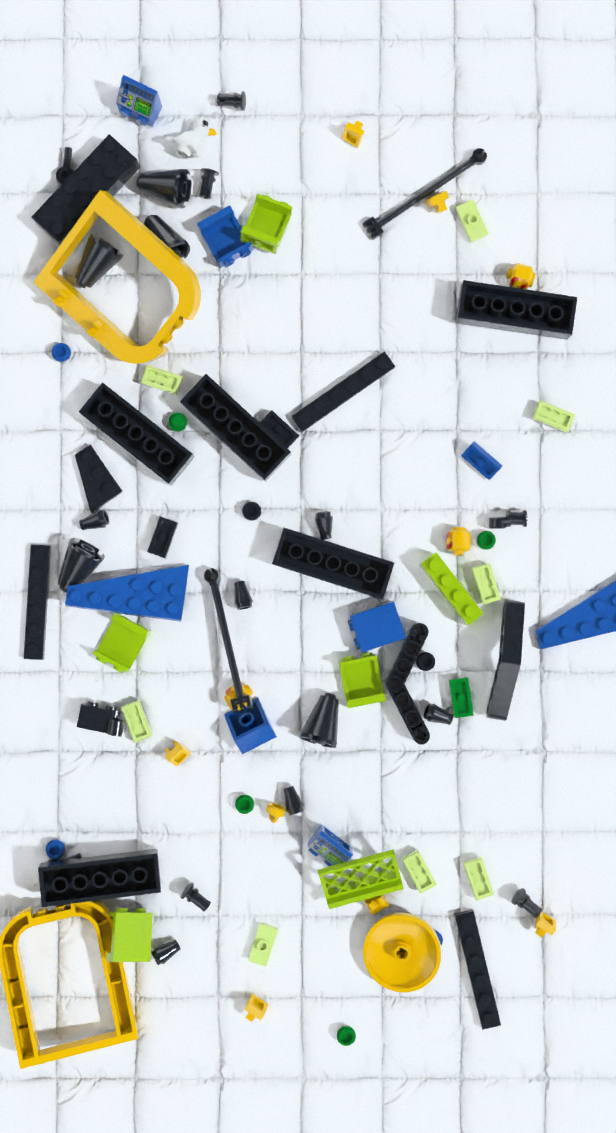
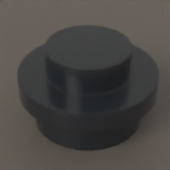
(251, 511)
(425, 661)

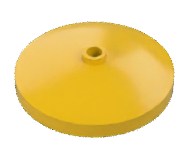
(396, 968)

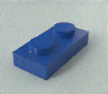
(481, 460)

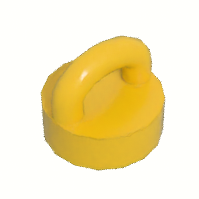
(275, 811)

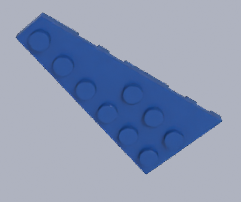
(147, 594)
(585, 620)

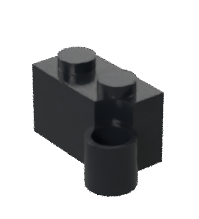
(100, 718)

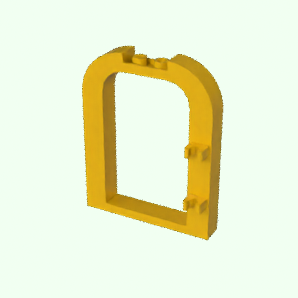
(152, 248)
(18, 994)

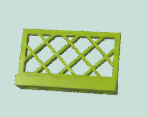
(362, 887)

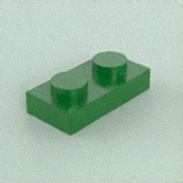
(461, 697)

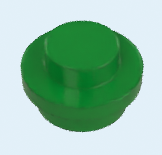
(177, 422)
(486, 540)
(244, 804)
(346, 1035)

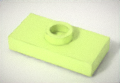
(471, 221)
(161, 380)
(553, 416)
(486, 584)
(136, 721)
(419, 871)
(478, 878)
(263, 944)

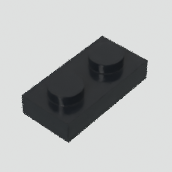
(279, 429)
(162, 537)

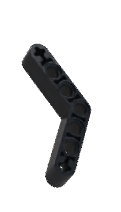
(509, 660)
(402, 676)

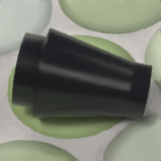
(96, 520)
(324, 524)
(242, 597)
(437, 715)
(292, 801)
(165, 952)

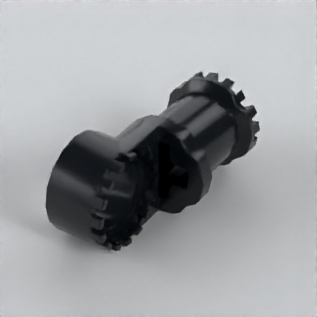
(511, 518)

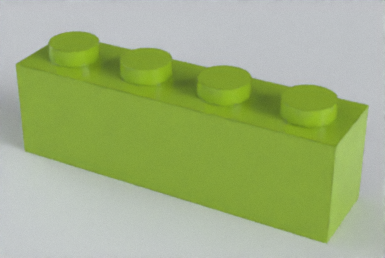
(451, 589)

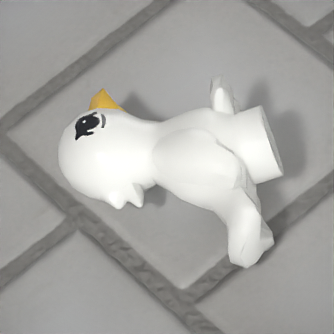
(188, 142)

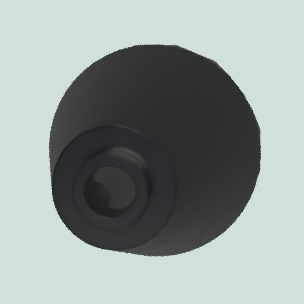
(167, 186)
(167, 235)
(96, 261)
(79, 562)
(323, 722)

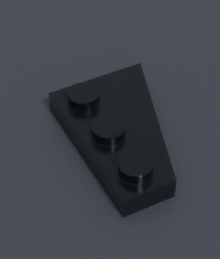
(96, 479)

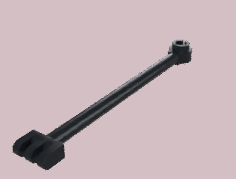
(376, 225)
(240, 698)

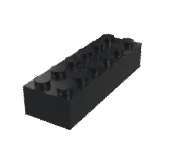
(104, 169)
(516, 310)
(235, 427)
(136, 434)
(333, 563)
(99, 877)

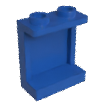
(223, 237)
(376, 627)

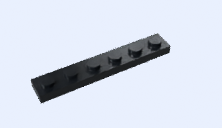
(343, 392)
(37, 602)
(477, 969)

